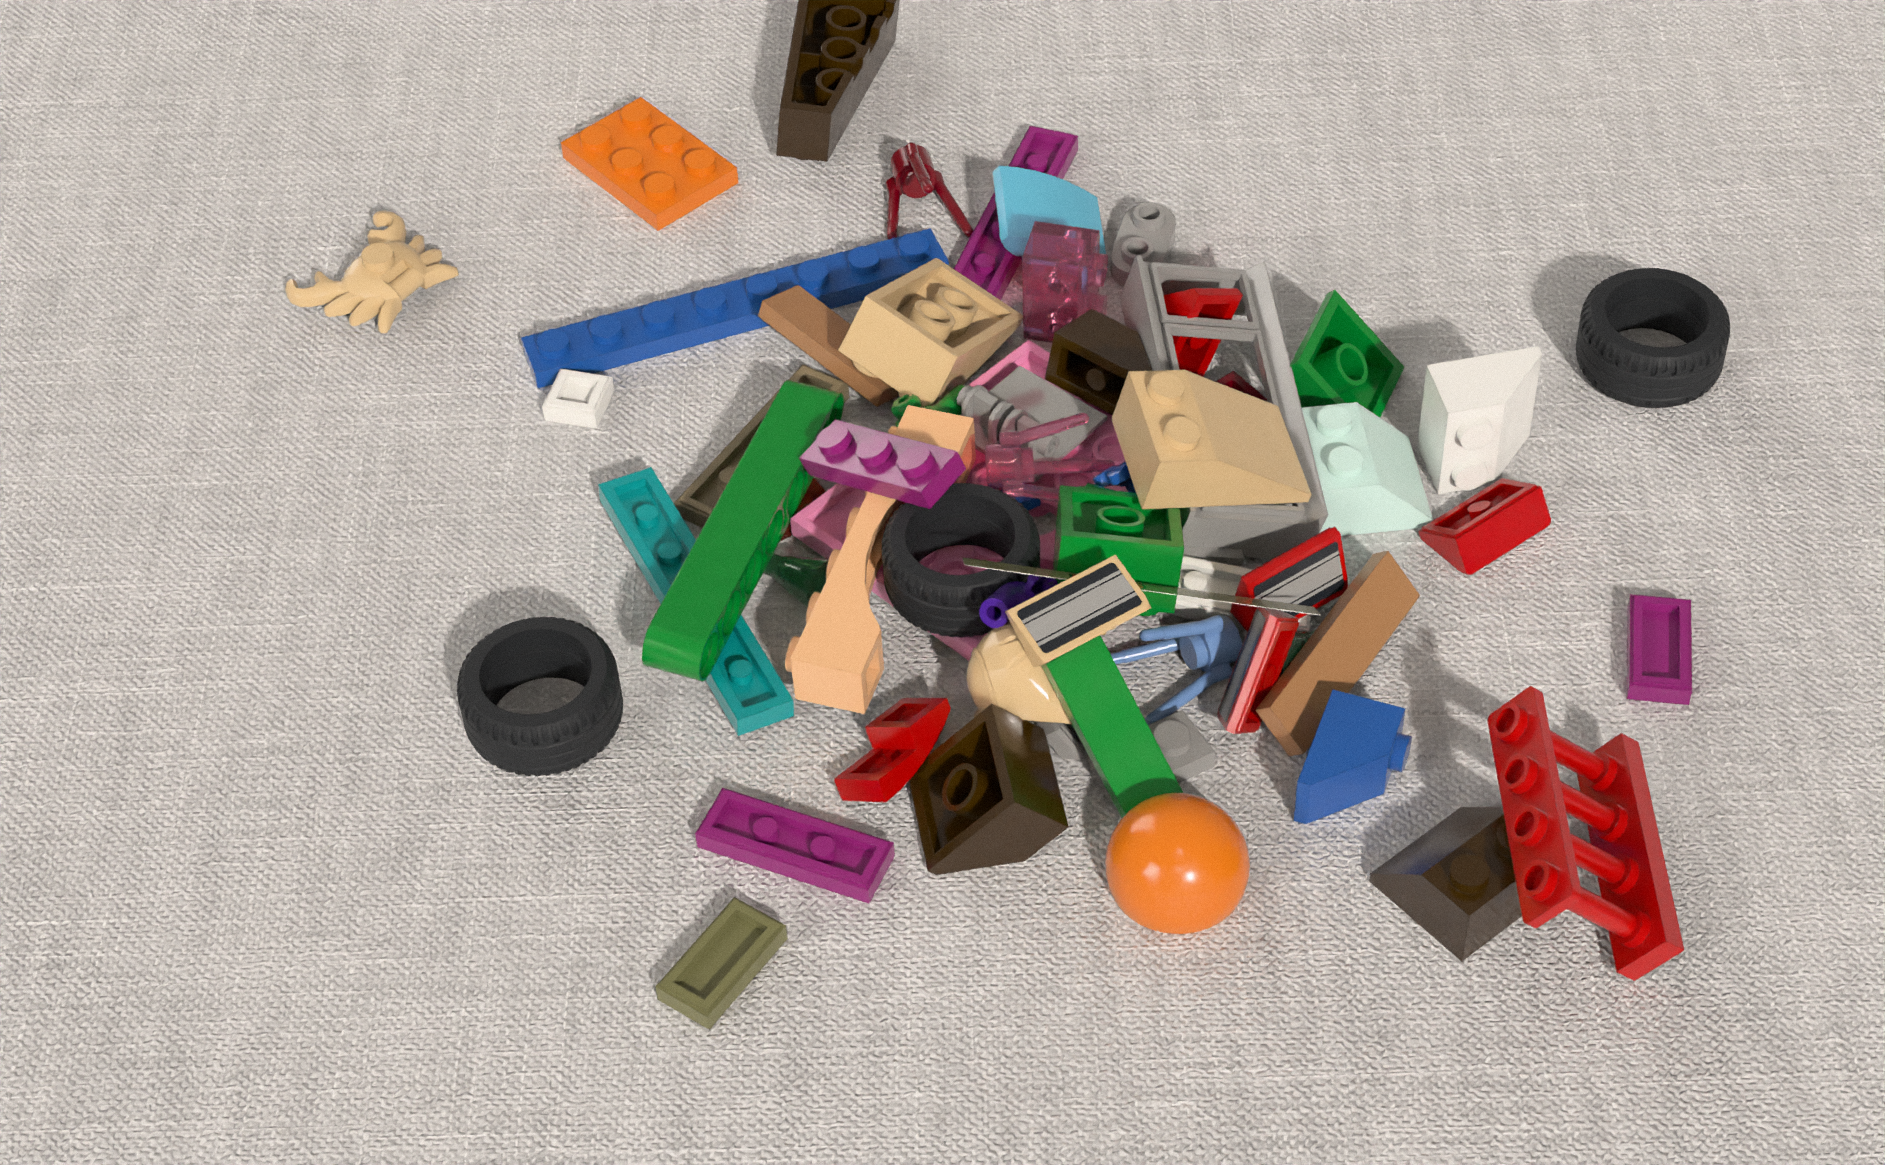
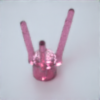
(1012, 466)

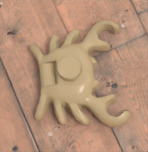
(378, 277)

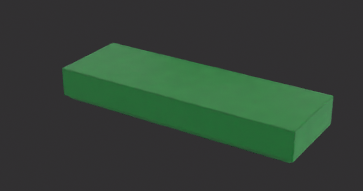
(1110, 725)

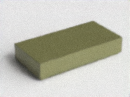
(721, 963)

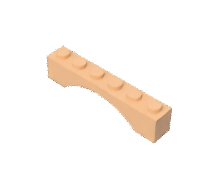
(841, 646)

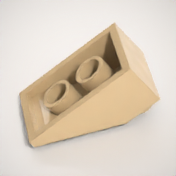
(928, 331)
(1204, 444)

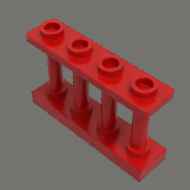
(1621, 827)

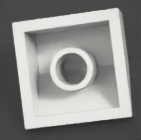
(1476, 416)

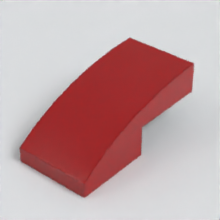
(900, 745)

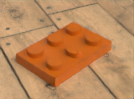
(649, 163)

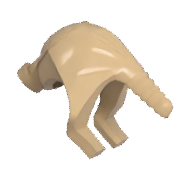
(1006, 678)

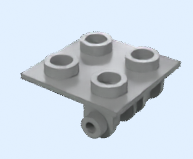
(1022, 403)

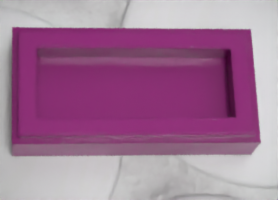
(1659, 649)

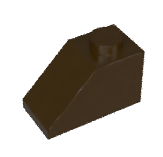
(1094, 358)

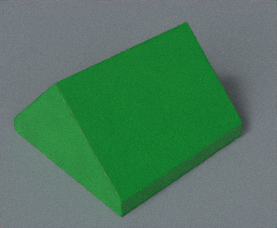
(1344, 360)

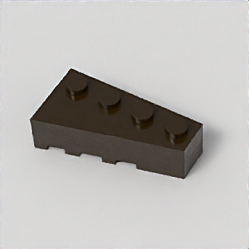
(829, 70)

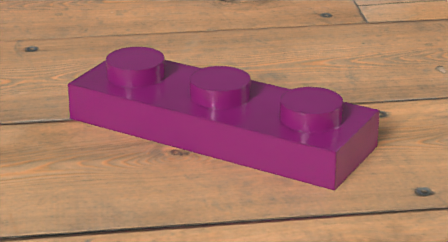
(883, 463)

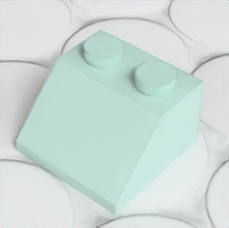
(1365, 471)

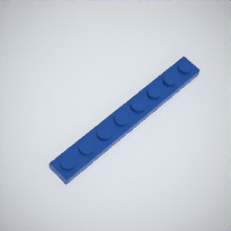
(721, 309)

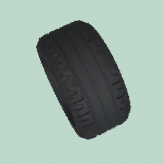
(1645, 373)
(960, 517)
(547, 740)

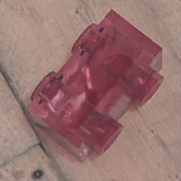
(1060, 278)

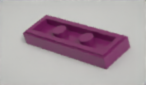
(795, 845)

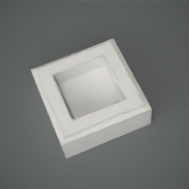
(578, 398)

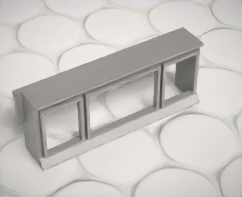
(1233, 531)

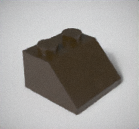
(987, 795)
(1456, 880)

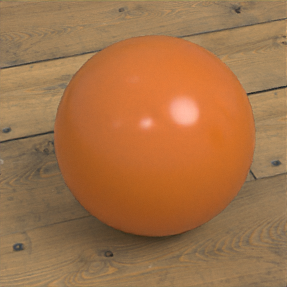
(1177, 863)

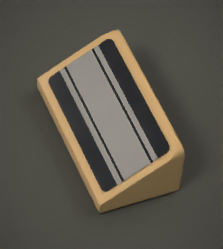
(1077, 610)

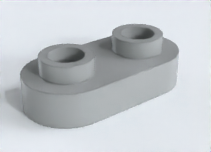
(1144, 231)

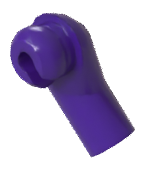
(1010, 595)

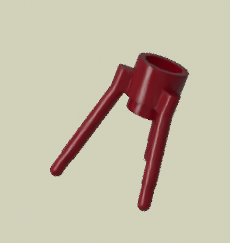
(917, 178)

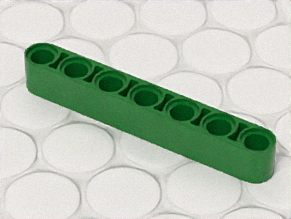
(739, 535)

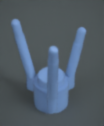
(1203, 645)

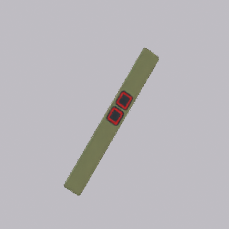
(1148, 587)

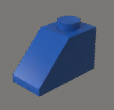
(1350, 756)

